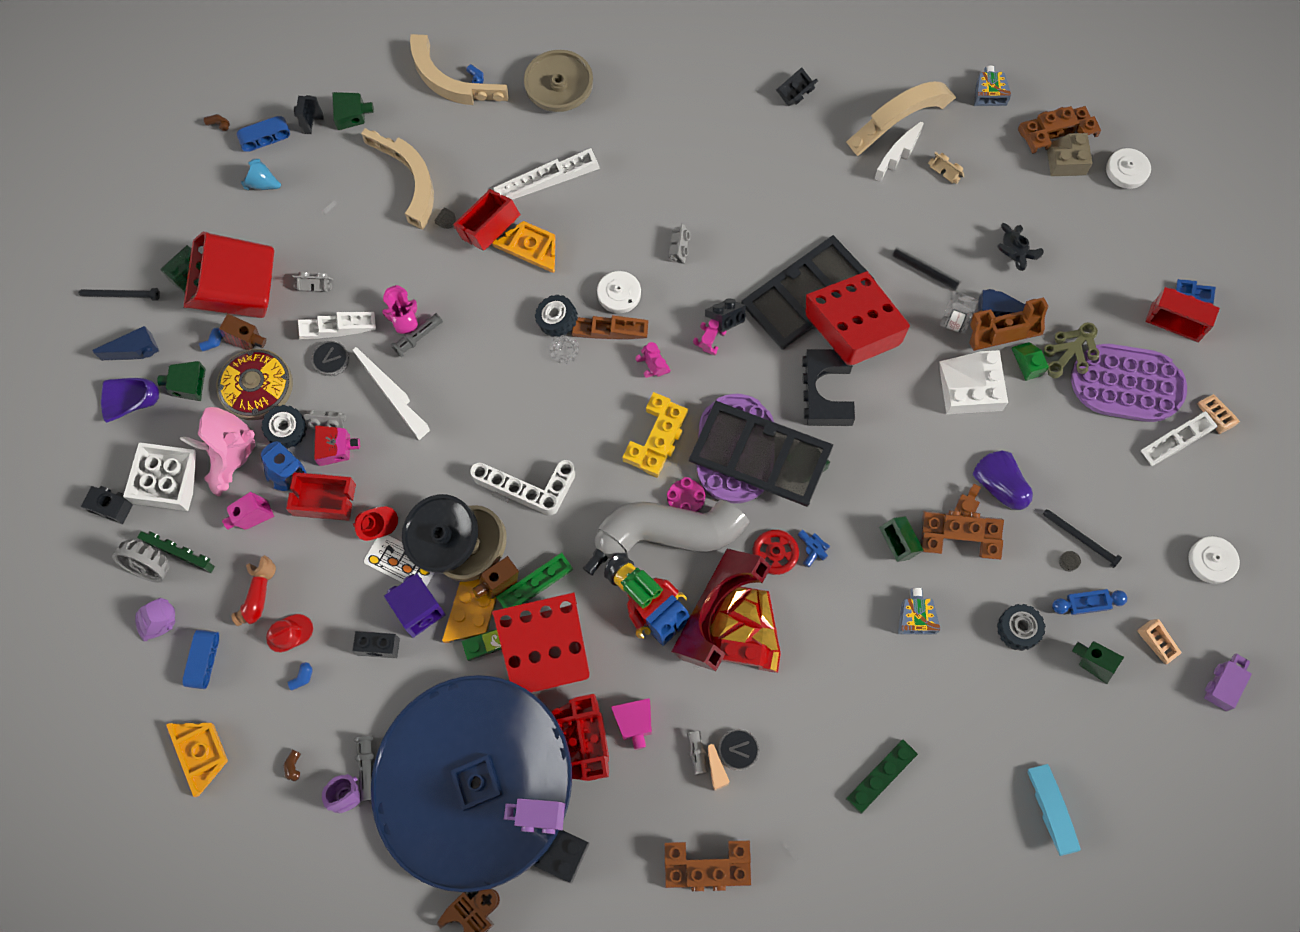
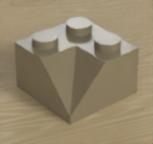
(1070, 155)

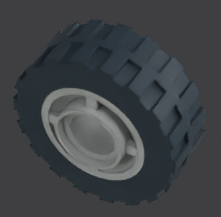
(1012, 635)

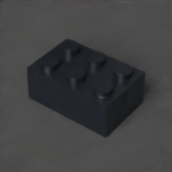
(563, 856)

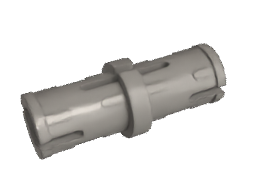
(697, 753)

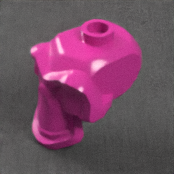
(400, 309)

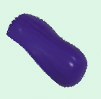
(126, 396)
(1004, 480)

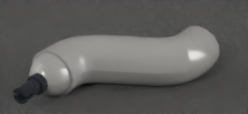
(668, 527)

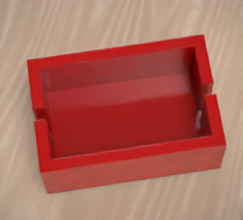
(486, 219)
(1182, 314)
(321, 496)

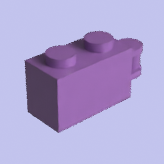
(1228, 683)
(536, 814)

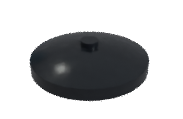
(439, 533)

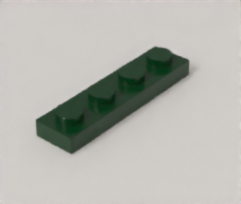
(170, 548)
(881, 776)

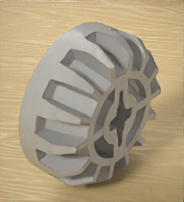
(141, 560)

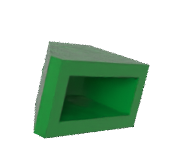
(1030, 360)

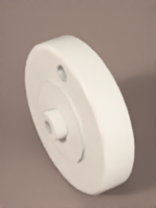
(1128, 168)
(619, 292)
(1214, 560)

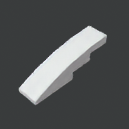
(900, 149)
(334, 326)
(1179, 438)

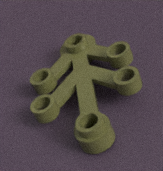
(1072, 348)

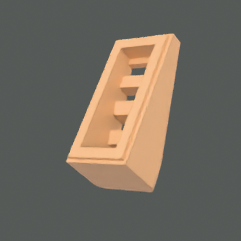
(1226, 414)
(1160, 630)
(718, 774)

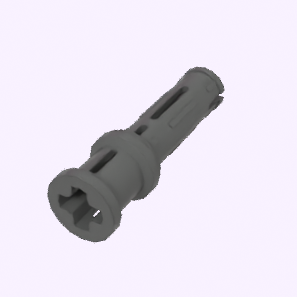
(408, 338)
(364, 759)

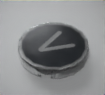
(330, 358)
(738, 749)

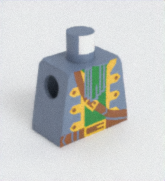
(991, 88)
(918, 615)

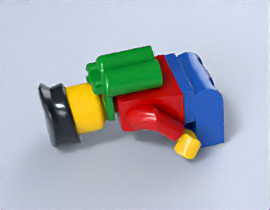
(650, 599)

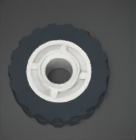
(563, 310)
(284, 415)

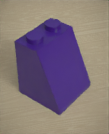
(414, 605)

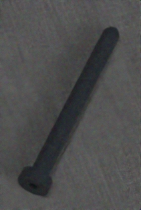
(154, 293)
(1114, 560)

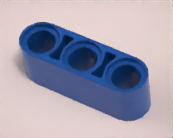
(263, 133)
(201, 659)

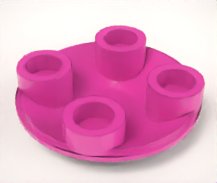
(686, 495)

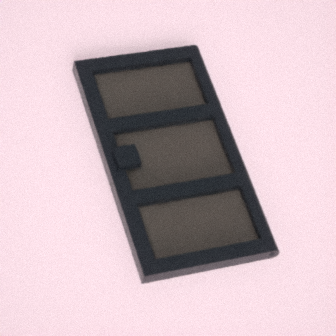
(781, 302)
(761, 453)

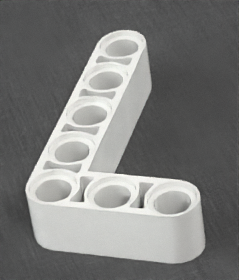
(526, 489)

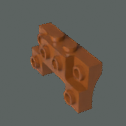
(1057, 124)
(999, 330)
(962, 527)
(708, 872)

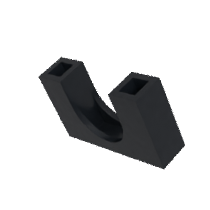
(820, 410)

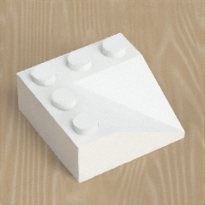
(973, 383)
(161, 477)

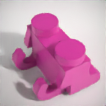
(709, 336)
(654, 360)

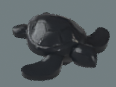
(1018, 247)

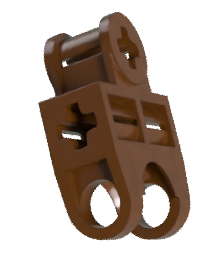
(471, 912)

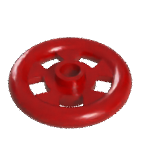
(785, 538)

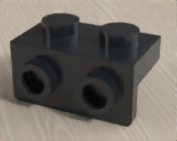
(796, 86)
(307, 111)
(728, 313)

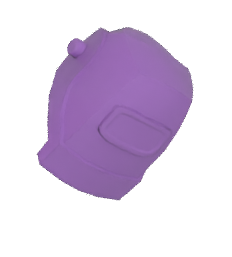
(155, 619)
(341, 794)

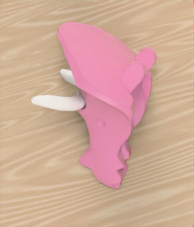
(227, 444)

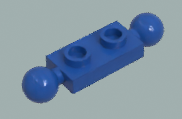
(1089, 602)

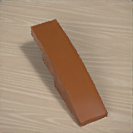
(611, 328)

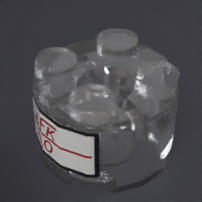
(959, 312)

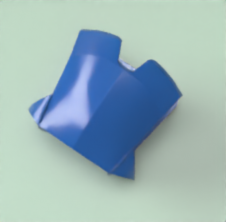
(279, 472)

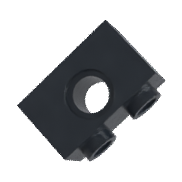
(96, 502)
(376, 644)

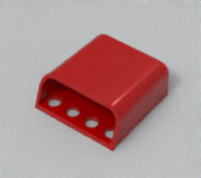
(231, 277)
(859, 321)
(544, 646)

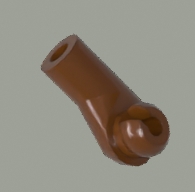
(217, 119)
(289, 766)

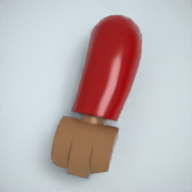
(255, 600)

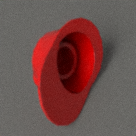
(375, 523)
(289, 633)

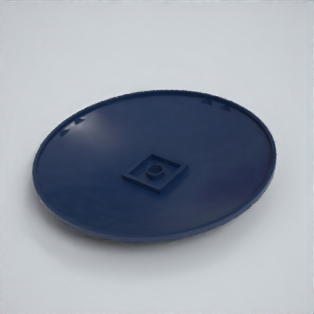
(425, 775)

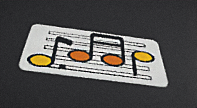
(389, 558)

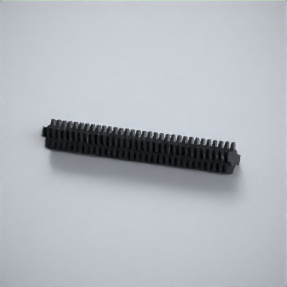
(923, 267)

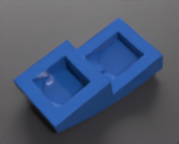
(1200, 292)

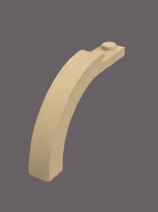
(447, 87)
(906, 103)
(423, 198)

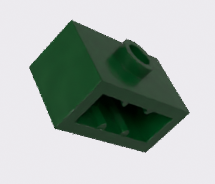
(901, 539)

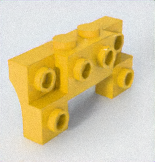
(662, 437)

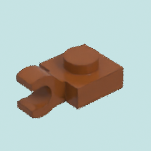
(968, 503)

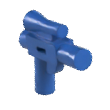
(815, 547)

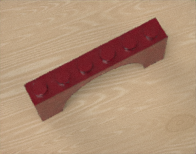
(732, 572)

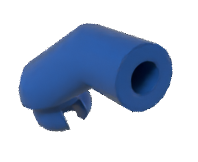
(478, 76)
(213, 341)
(303, 676)

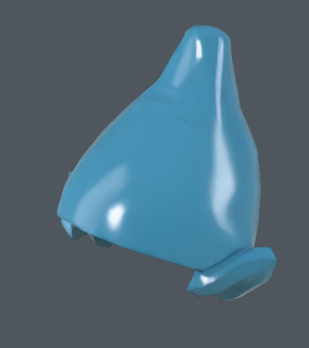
(259, 177)

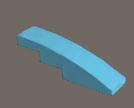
(1054, 810)

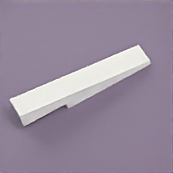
(549, 175)
(395, 395)

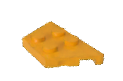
(529, 244)
(468, 614)
(198, 753)

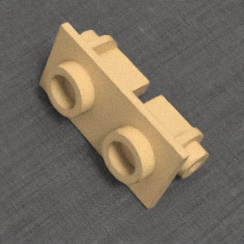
(952, 172)

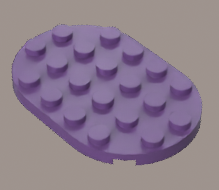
(1130, 383)
(722, 486)

